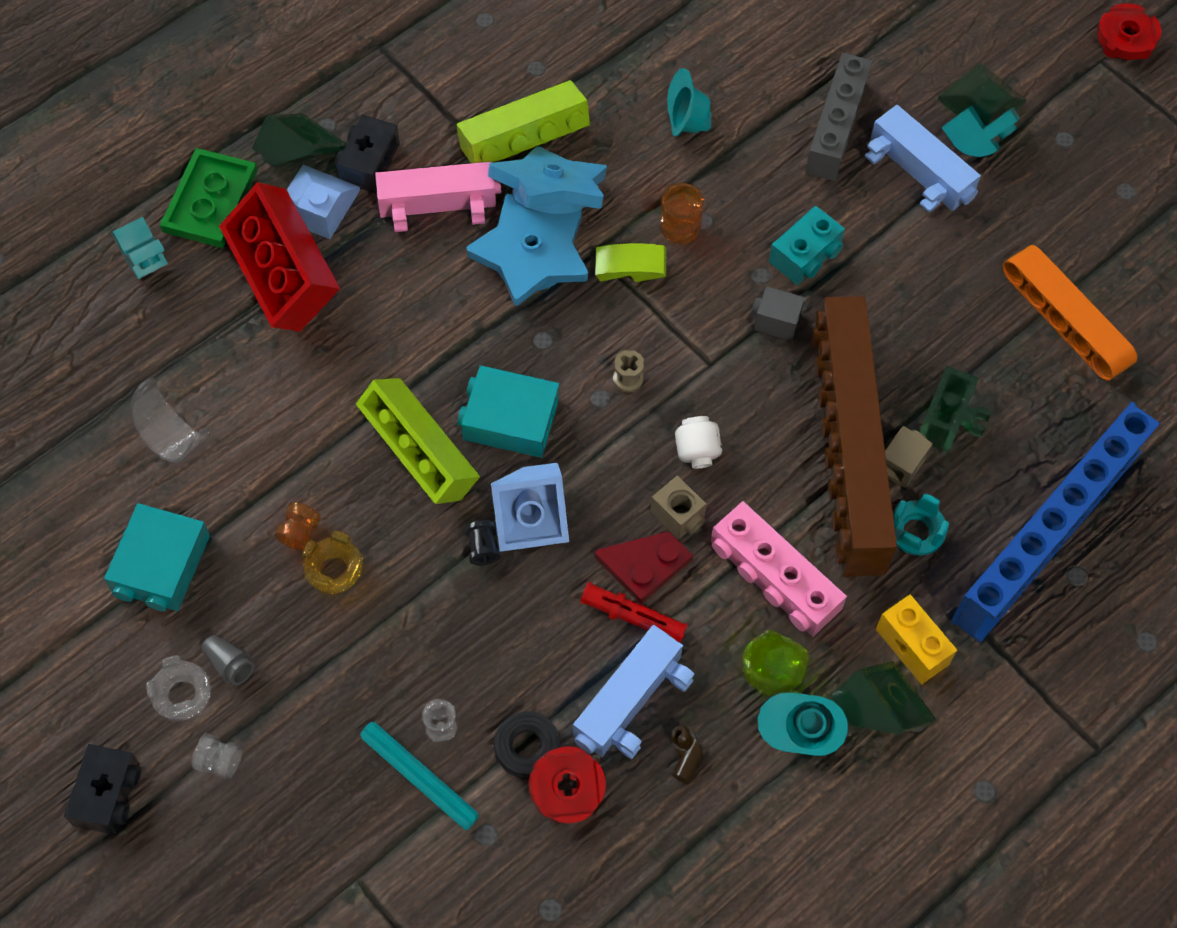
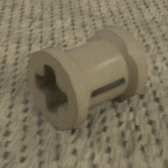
(628, 370)

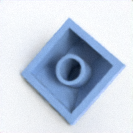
(321, 199)
(530, 508)

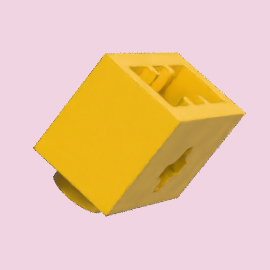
(916, 639)

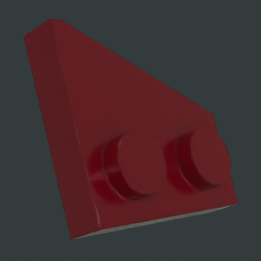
(645, 563)

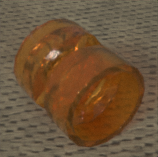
(681, 213)

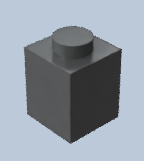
(777, 313)

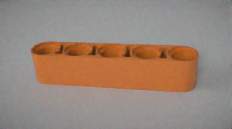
(1070, 312)

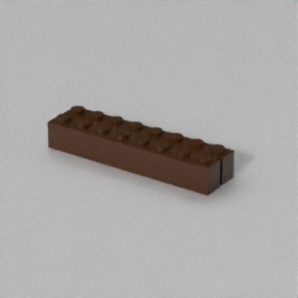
(854, 438)

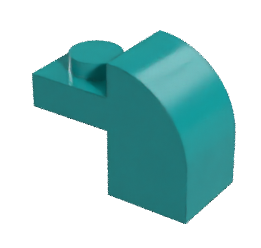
(975, 138)
(139, 248)

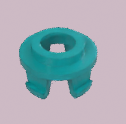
(926, 511)

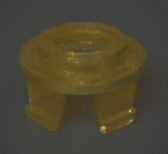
(336, 546)

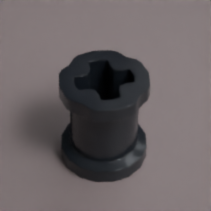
(479, 533)

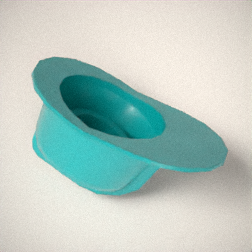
(687, 105)
(802, 724)

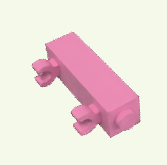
(436, 191)

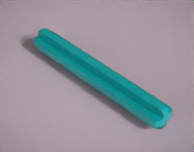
(419, 775)

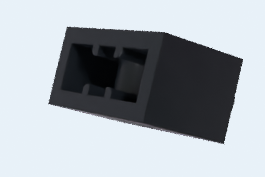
(368, 151)
(97, 772)

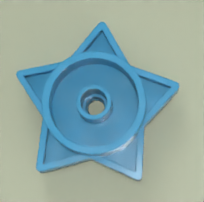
(551, 182)
(531, 249)

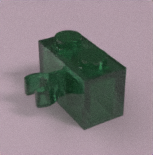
(951, 409)

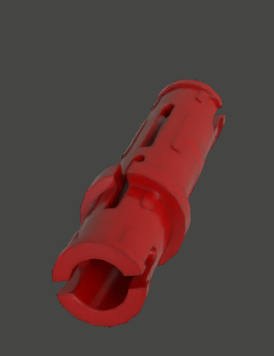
(619, 607)

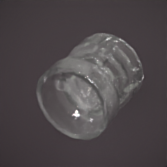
(217, 756)

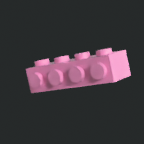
(777, 569)

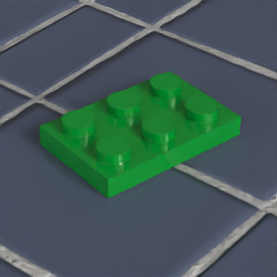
(207, 195)

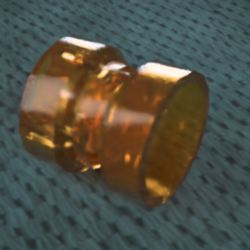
(297, 525)

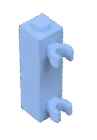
(924, 158)
(628, 691)

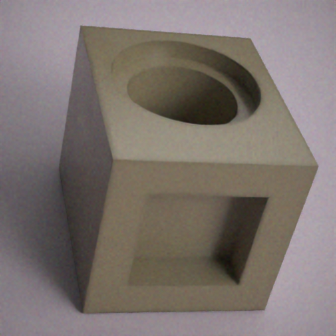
(906, 455)
(678, 494)

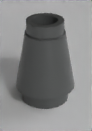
(228, 660)

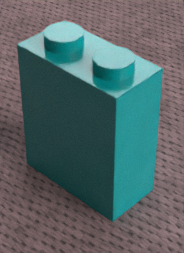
(509, 411)
(156, 558)

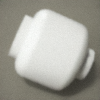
(698, 441)

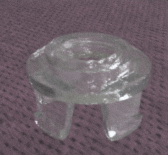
(176, 671)

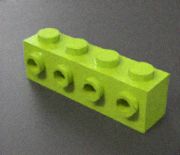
(524, 124)
(417, 440)

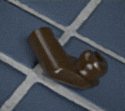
(688, 751)

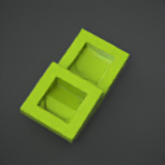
(632, 259)

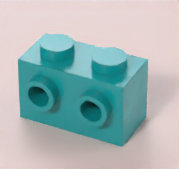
(807, 245)

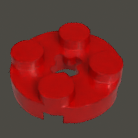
(1125, 46)
(582, 800)

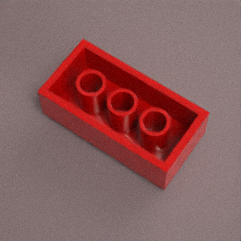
(279, 257)

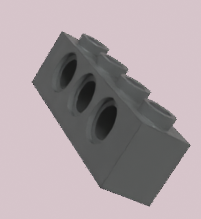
(838, 116)

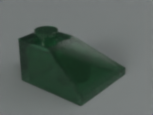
(983, 91)
(294, 140)
(882, 700)

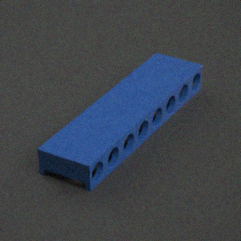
(1053, 523)

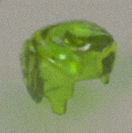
(774, 663)

